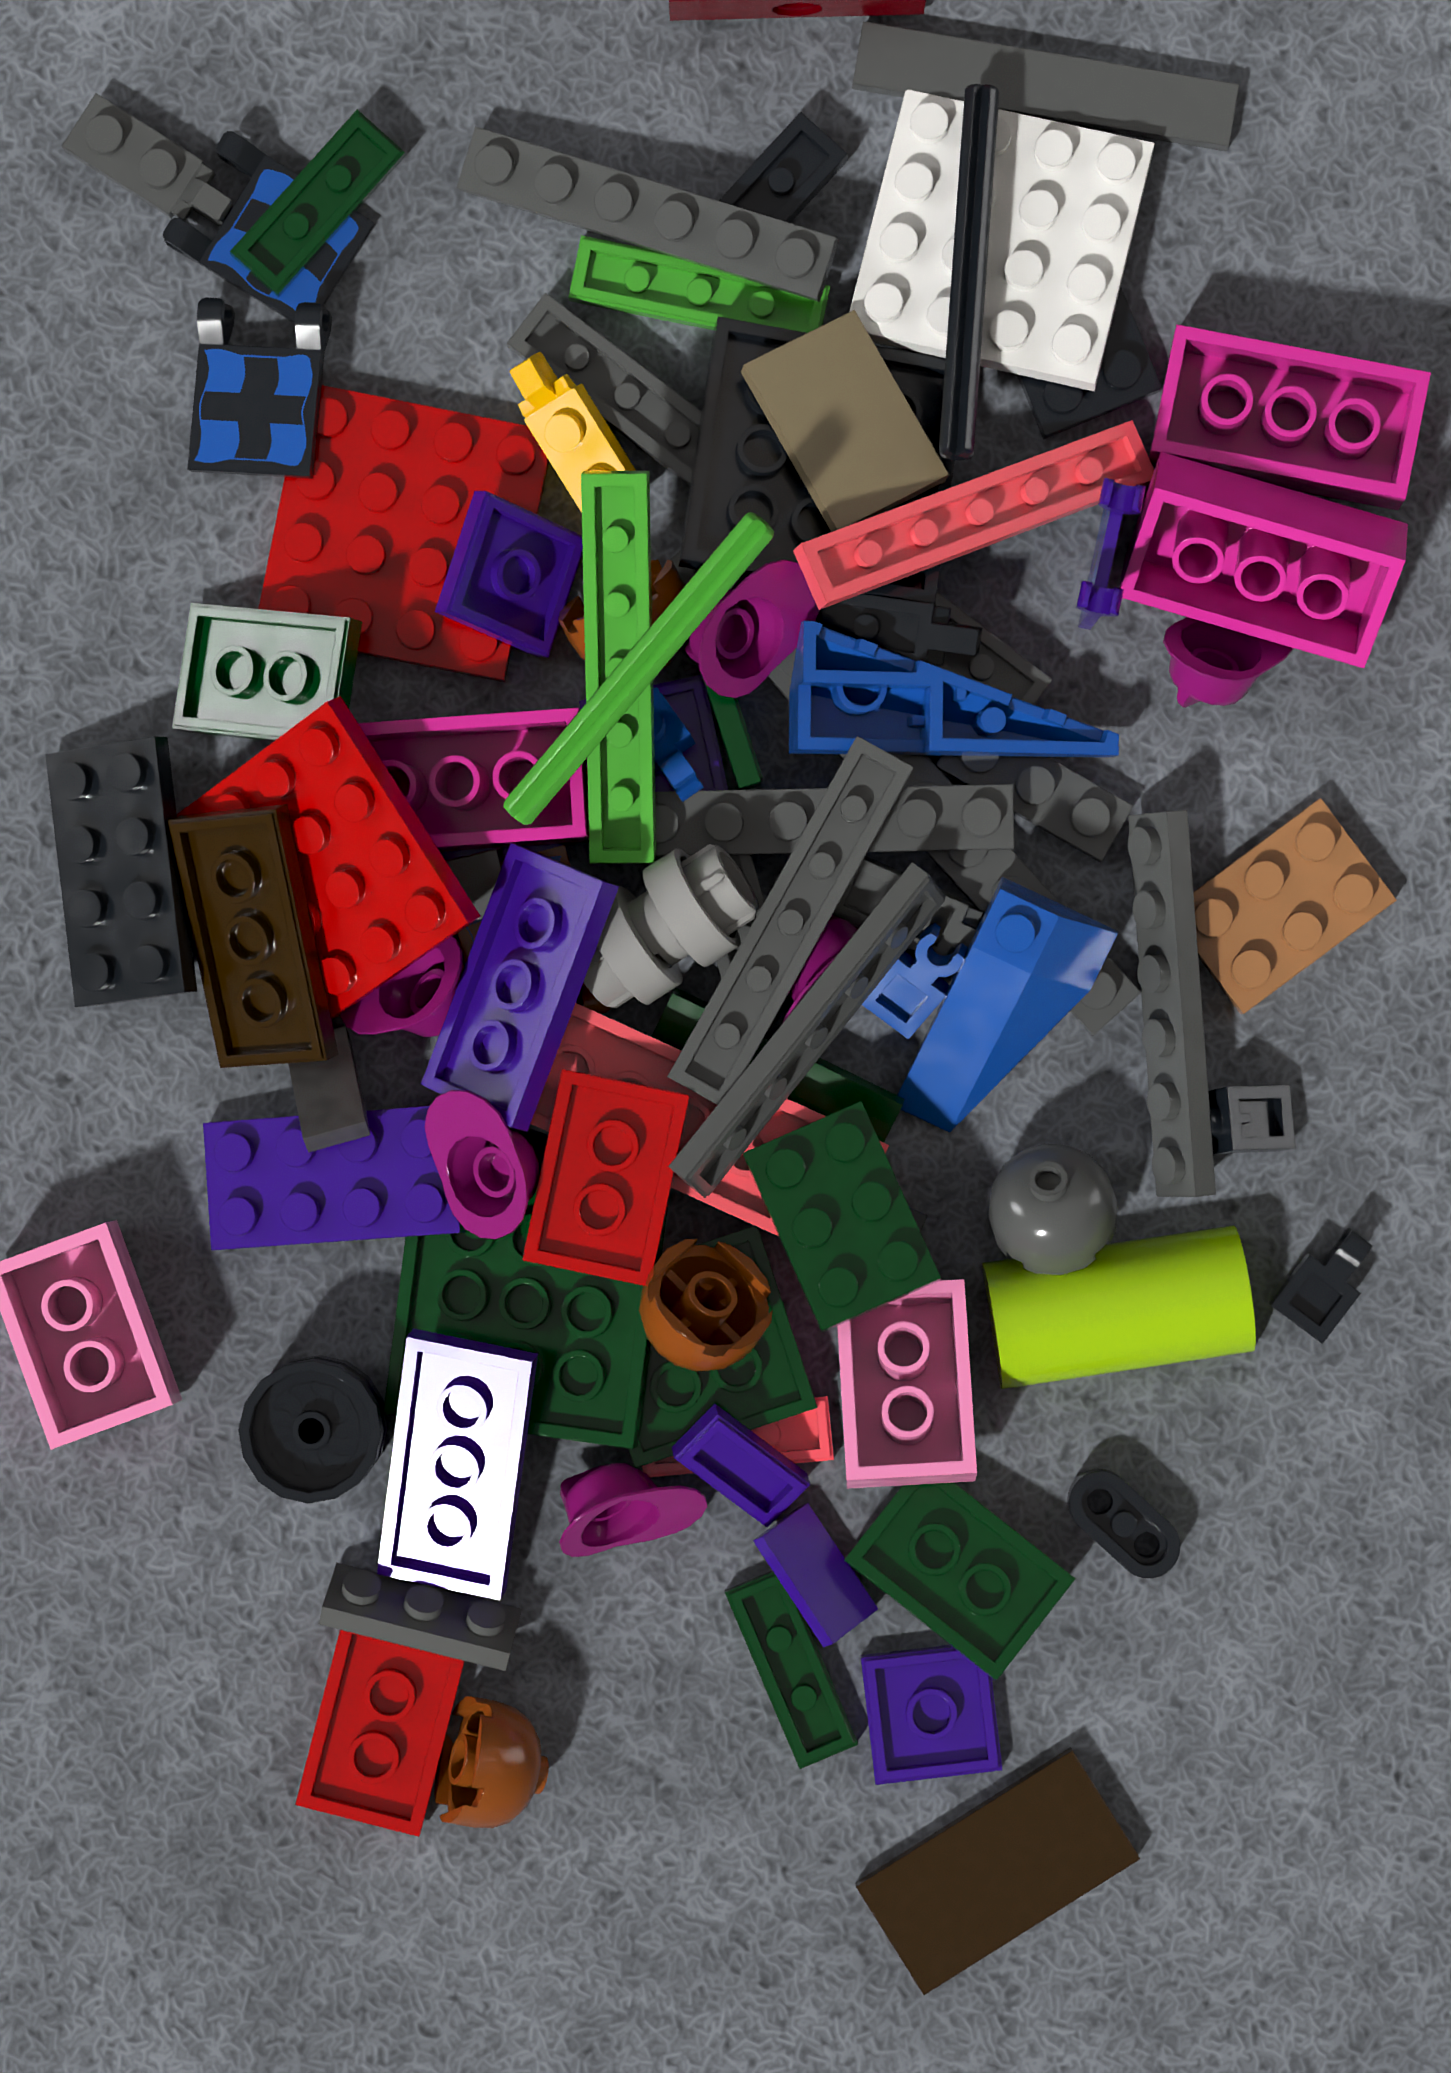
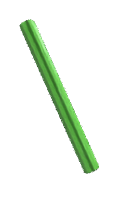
(639, 668)

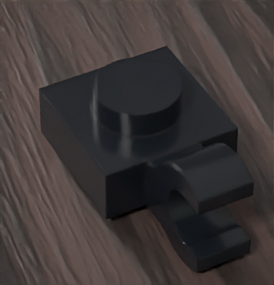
(1318, 1293)

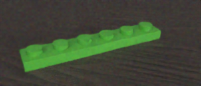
(615, 619)

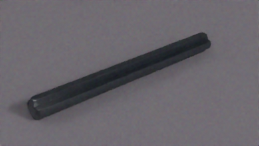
(969, 272)

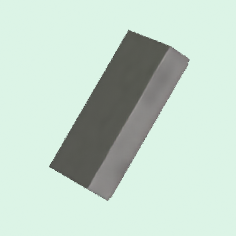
(330, 1097)

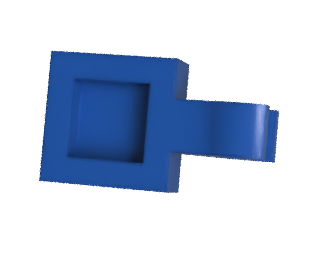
(670, 741)

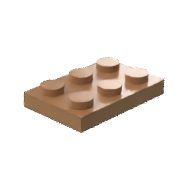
(1285, 905)

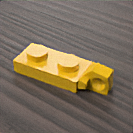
(566, 424)

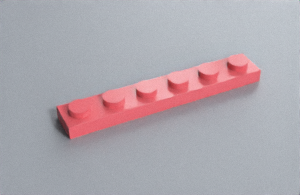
(971, 515)

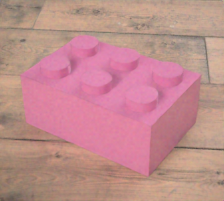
(84, 1334)
(909, 1391)

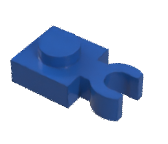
(914, 985)

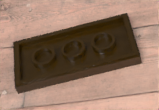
(253, 936)
(997, 1871)

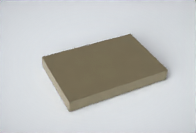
(844, 422)

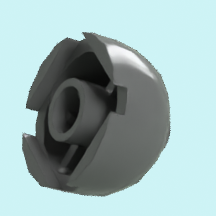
(1052, 1209)

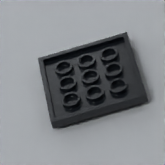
(747, 470)

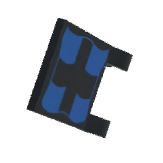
(265, 186)
(257, 402)

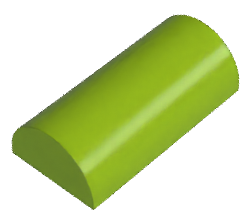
(1124, 1311)

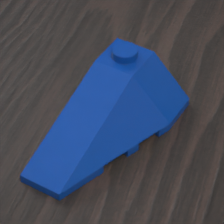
(1011, 990)

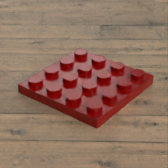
(385, 520)
(365, 859)

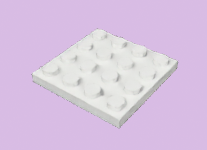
(1055, 240)

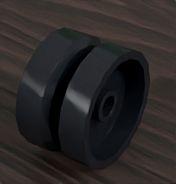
(276, 1439)

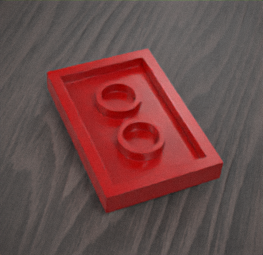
(605, 1177)
(380, 1733)

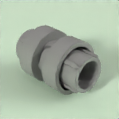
(688, 910)

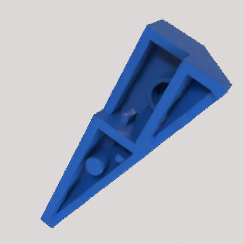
(915, 708)

